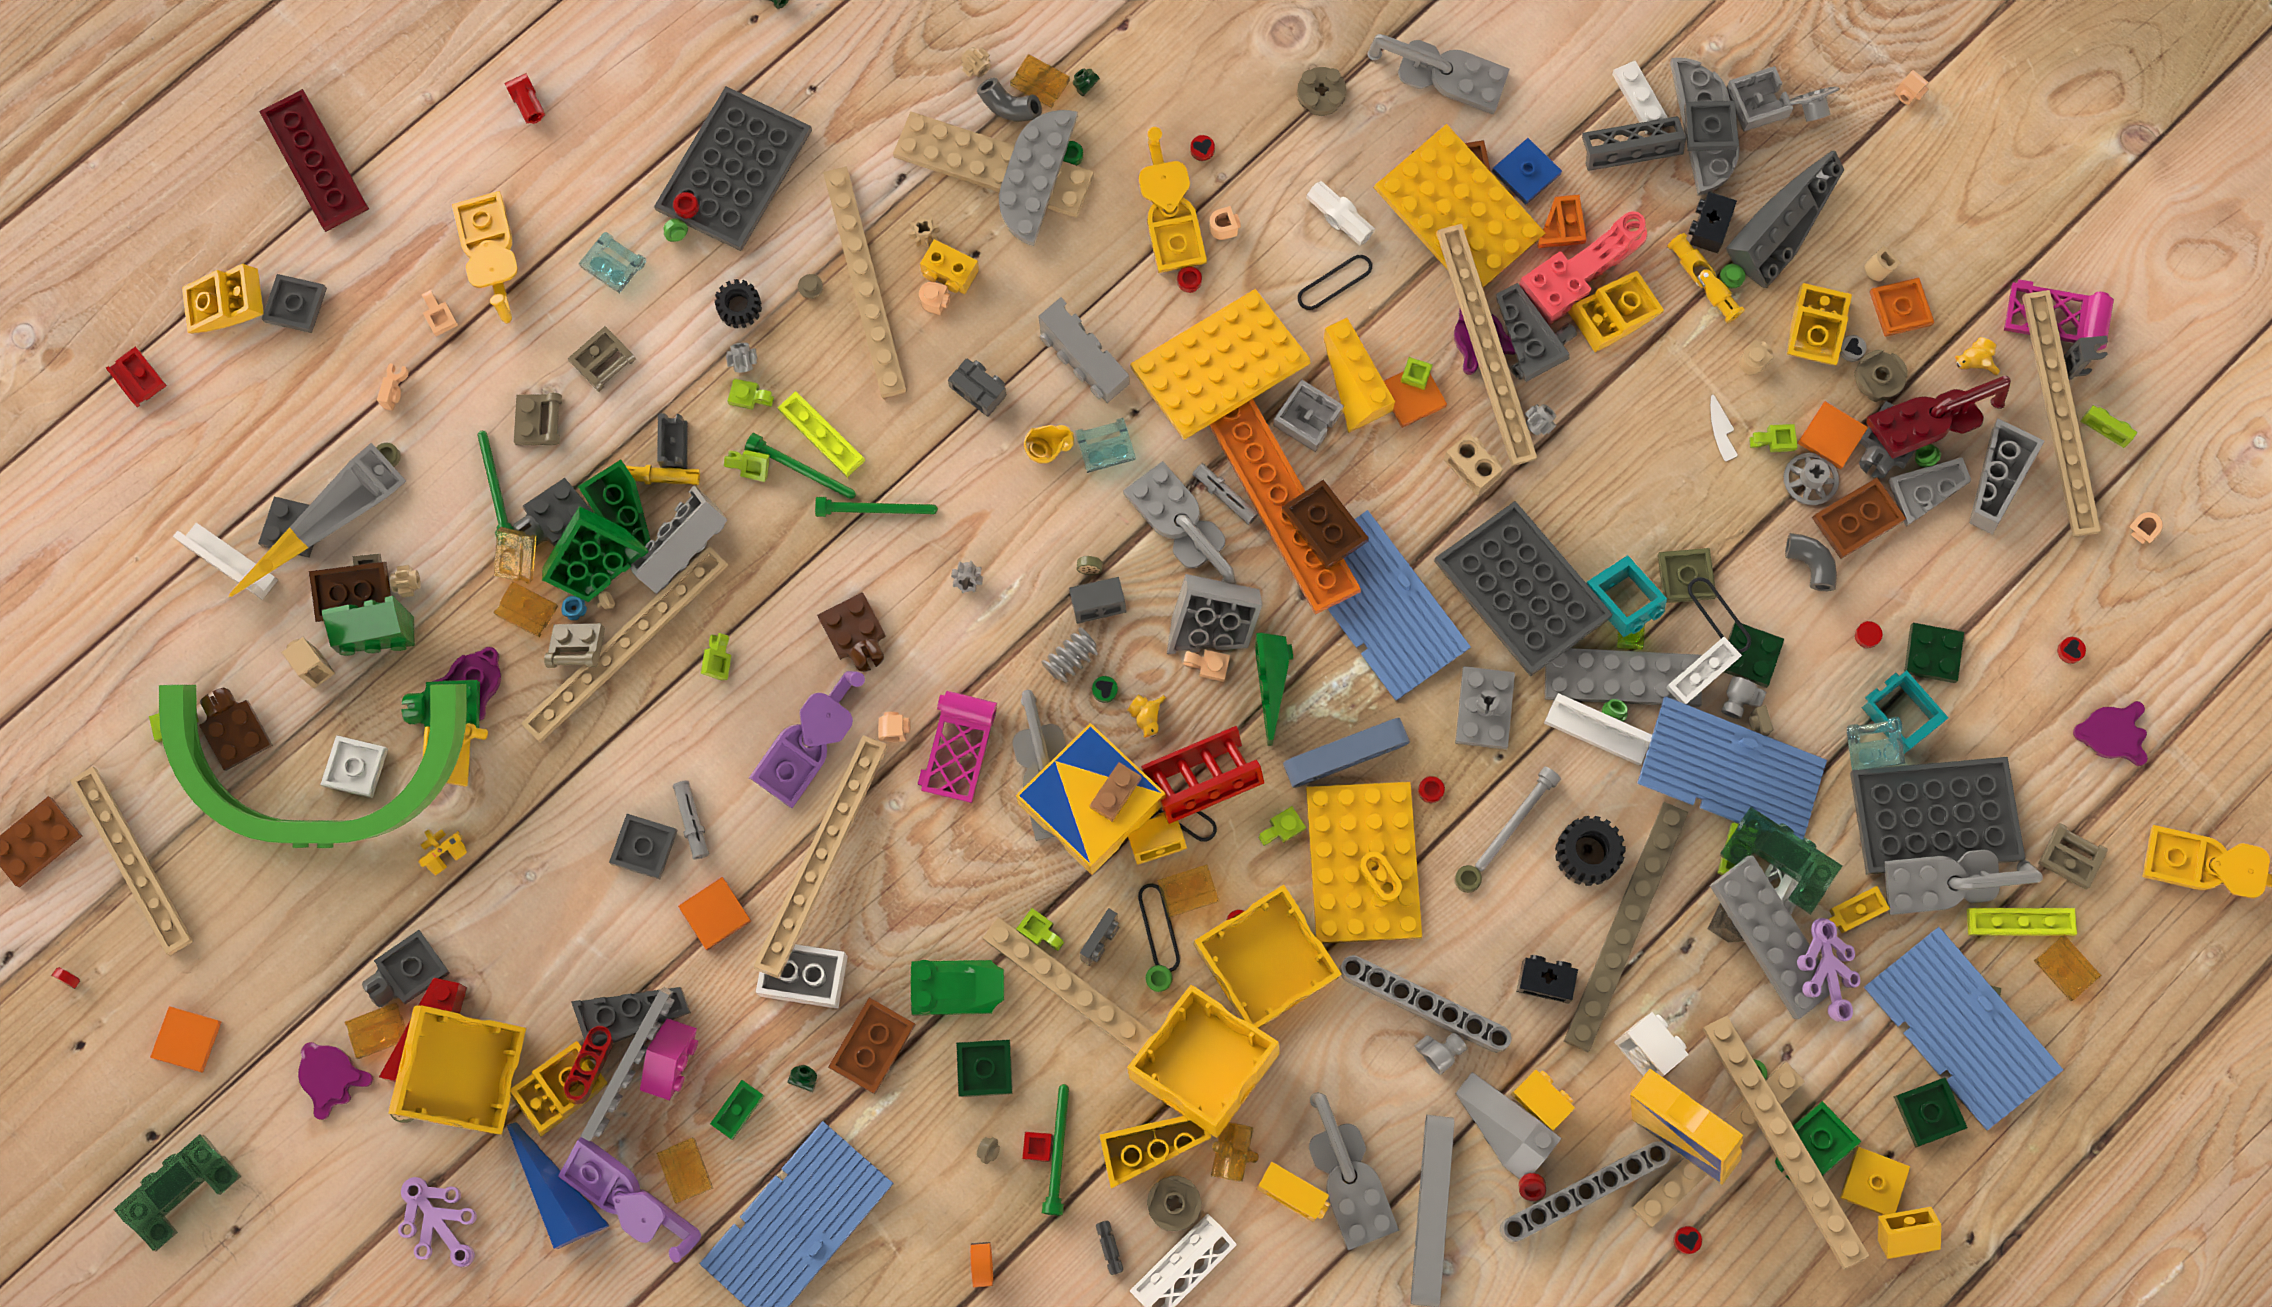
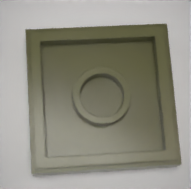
(1680, 568)

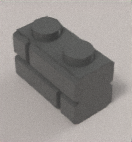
(977, 386)

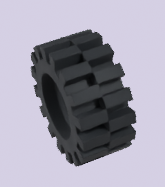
(734, 290)

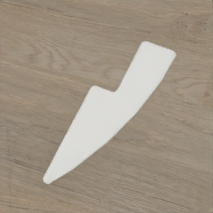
(1721, 428)

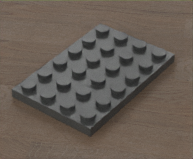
(735, 167)
(1523, 588)
(1936, 811)

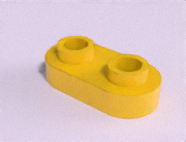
(1381, 876)

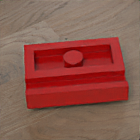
(136, 376)

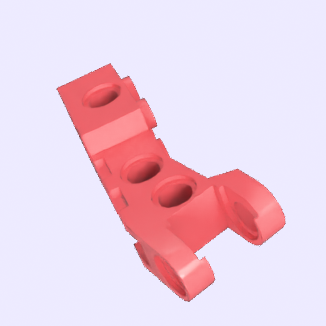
(1562, 282)

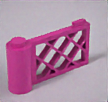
(2093, 314)
(968, 713)

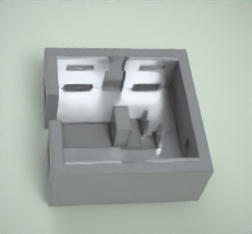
(1756, 99)
(1308, 415)

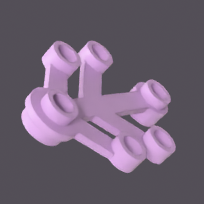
(1824, 937)
(434, 1218)

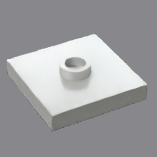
(354, 766)

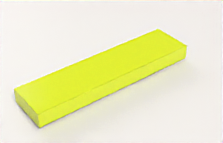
(821, 434)
(2021, 921)

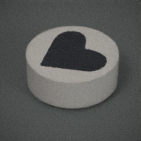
(1853, 348)

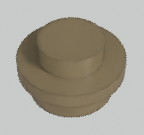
(810, 286)
(988, 1150)

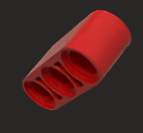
(588, 1078)

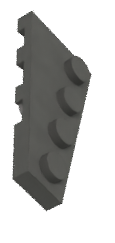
(1530, 335)
(623, 1013)

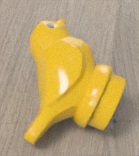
(1978, 356)
(1146, 714)

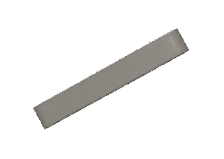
(1439, 1004)
(1595, 1183)
(1432, 1211)

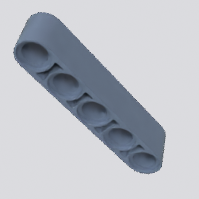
(1346, 752)

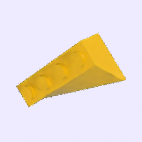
(1356, 377)
(1148, 1145)

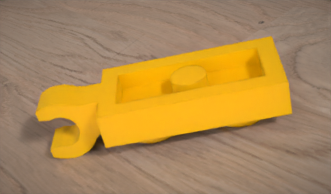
(1858, 909)

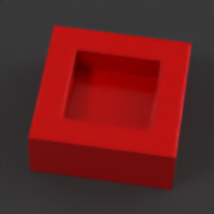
(1037, 1146)

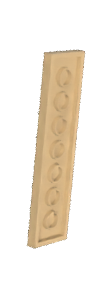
(980, 160)

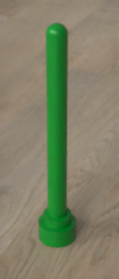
(757, 444)
(493, 481)
(825, 507)
(1053, 1203)

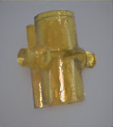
(1233, 1152)

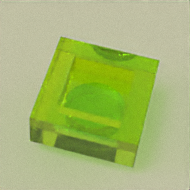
(1631, 641)

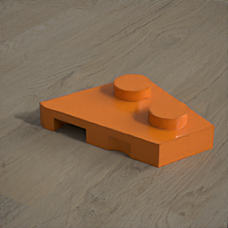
(1564, 223)

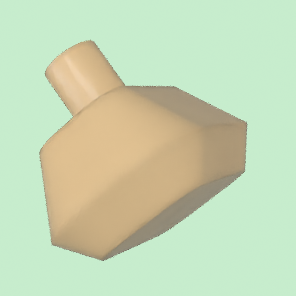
(606, 600)

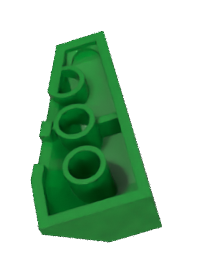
(616, 498)
(1272, 666)

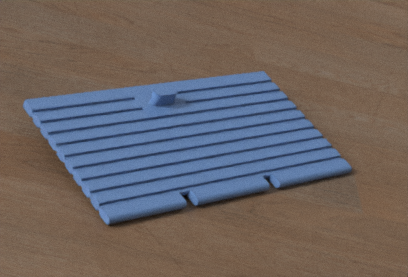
(1395, 616)
(1730, 768)
(1963, 1028)
(797, 1222)

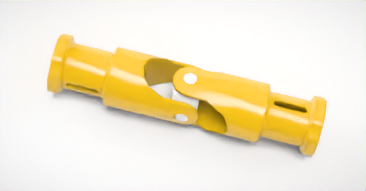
(1715, 289)

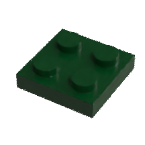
(1934, 652)
(1760, 659)
(984, 1068)
(1930, 1112)

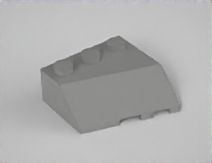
(1213, 615)

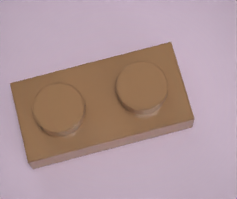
(1115, 791)

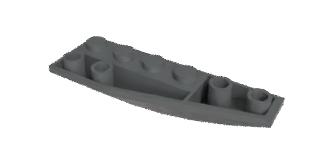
(1784, 222)

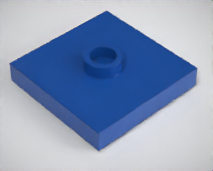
(1526, 171)

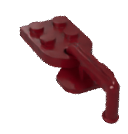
(1930, 419)

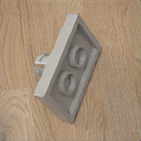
(1485, 707)

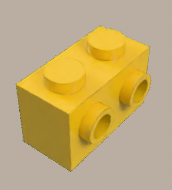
(949, 267)
(1156, 839)
(1543, 1100)
(1909, 1232)

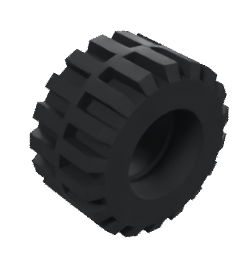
(1601, 832)

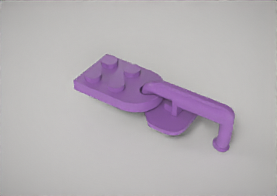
(789, 764)
(618, 1192)

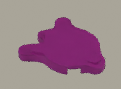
(1465, 346)
(478, 666)
(2114, 733)
(327, 1076)

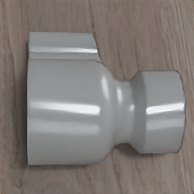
(1742, 692)
(1440, 1055)

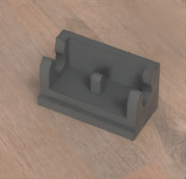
(2082, 354)
(672, 441)
(1097, 600)

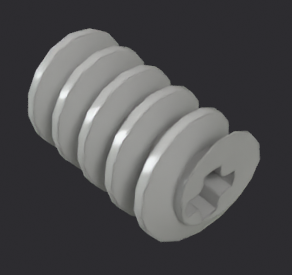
(1071, 655)

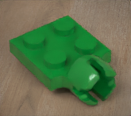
(419, 703)
(1824, 1138)

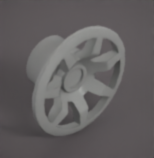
(1816, 105)
(1812, 477)

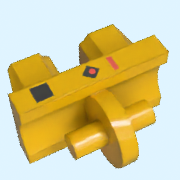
(452, 844)

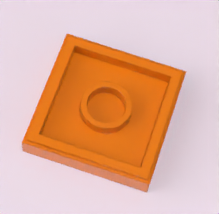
(1901, 307)
(1412, 402)
(1832, 435)
(714, 913)
(185, 1039)

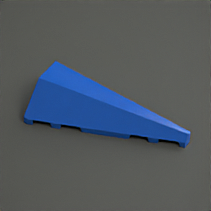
(561, 1206)

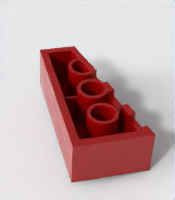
(439, 995)

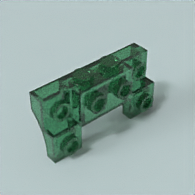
(1787, 853)
(170, 1185)

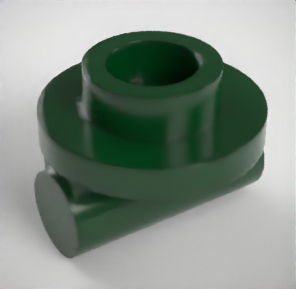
(1085, 80)
(803, 1077)

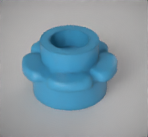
(567, 605)

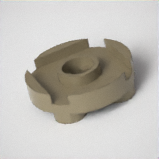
(1326, 78)
(1884, 362)
(1188, 1197)

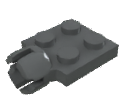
(1877, 454)
(550, 512)
(404, 971)

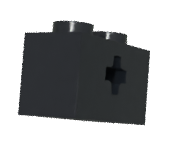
(1712, 235)
(1559, 989)

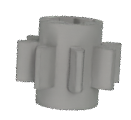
(741, 357)
(1540, 419)
(967, 576)

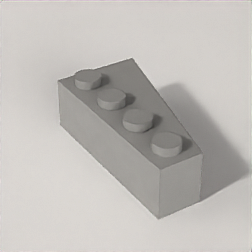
(1082, 351)
(2003, 471)
(679, 540)

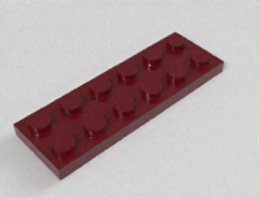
(314, 160)

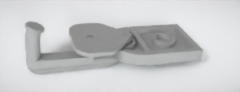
(1471, 77)
(1162, 501)
(1036, 749)
(1922, 882)
(1357, 1206)

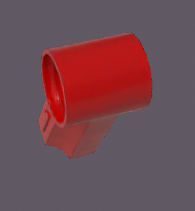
(524, 96)

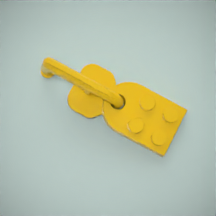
(1173, 234)
(487, 244)
(2185, 859)

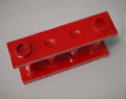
(1209, 792)

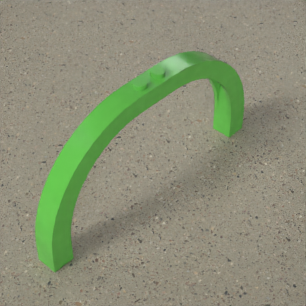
(193, 772)

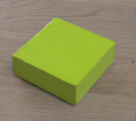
(1416, 373)

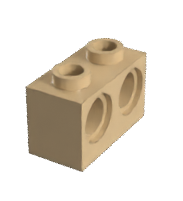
(1467, 467)
(308, 662)

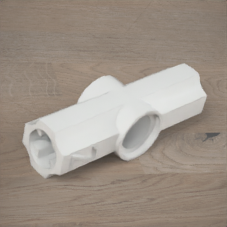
(1340, 213)

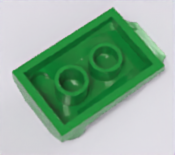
(955, 987)

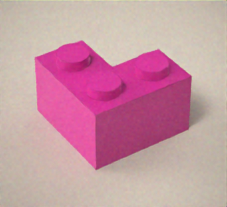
(667, 1059)

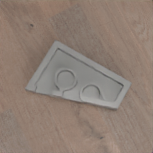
(1927, 487)

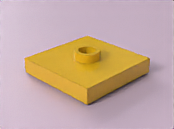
(1874, 1182)

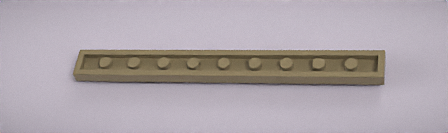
(1625, 927)

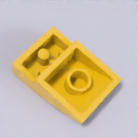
(222, 299)
(1615, 311)
(1818, 324)
(543, 1094)

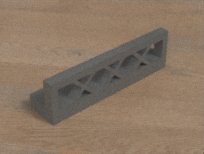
(1636, 147)

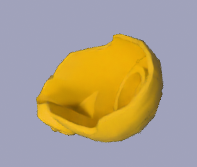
(1047, 442)

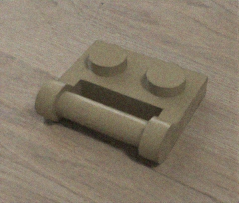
(597, 352)
(529, 419)
(574, 639)
(2070, 863)

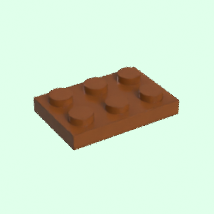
(1858, 518)
(36, 841)
(871, 1045)

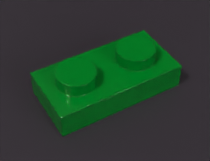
(737, 1109)

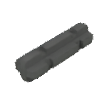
(1109, 1247)

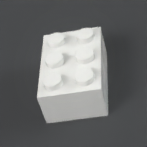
(808, 977)
(1652, 1046)

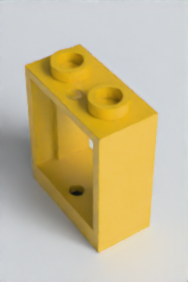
(1294, 1192)

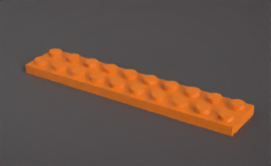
(1270, 486)

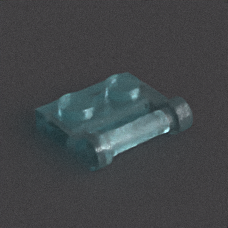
(609, 269)
(1106, 452)
(1879, 752)

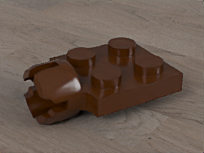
(854, 631)
(232, 728)

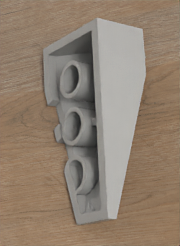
(1511, 1131)

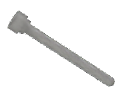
(1546, 780)

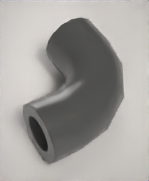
(1006, 105)
(1816, 557)

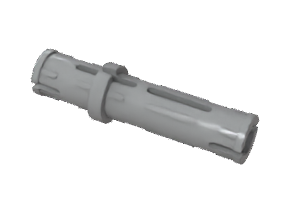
(1203, 474)
(693, 829)

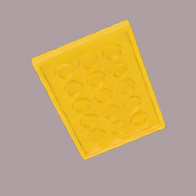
(1450, 186)
(1220, 364)
(1343, 828)

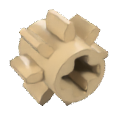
(975, 62)
(924, 225)
(405, 581)

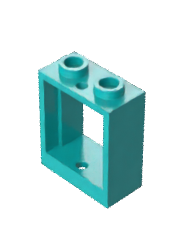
(1615, 574)
(1920, 698)

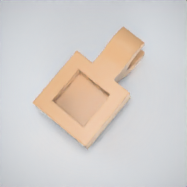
(439, 315)
(390, 391)
(1211, 665)

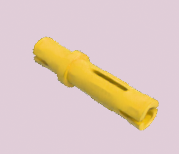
(664, 475)

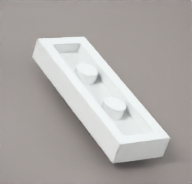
(1638, 93)
(1703, 671)

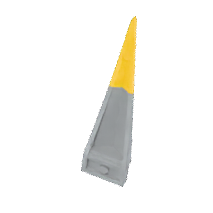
(354, 490)

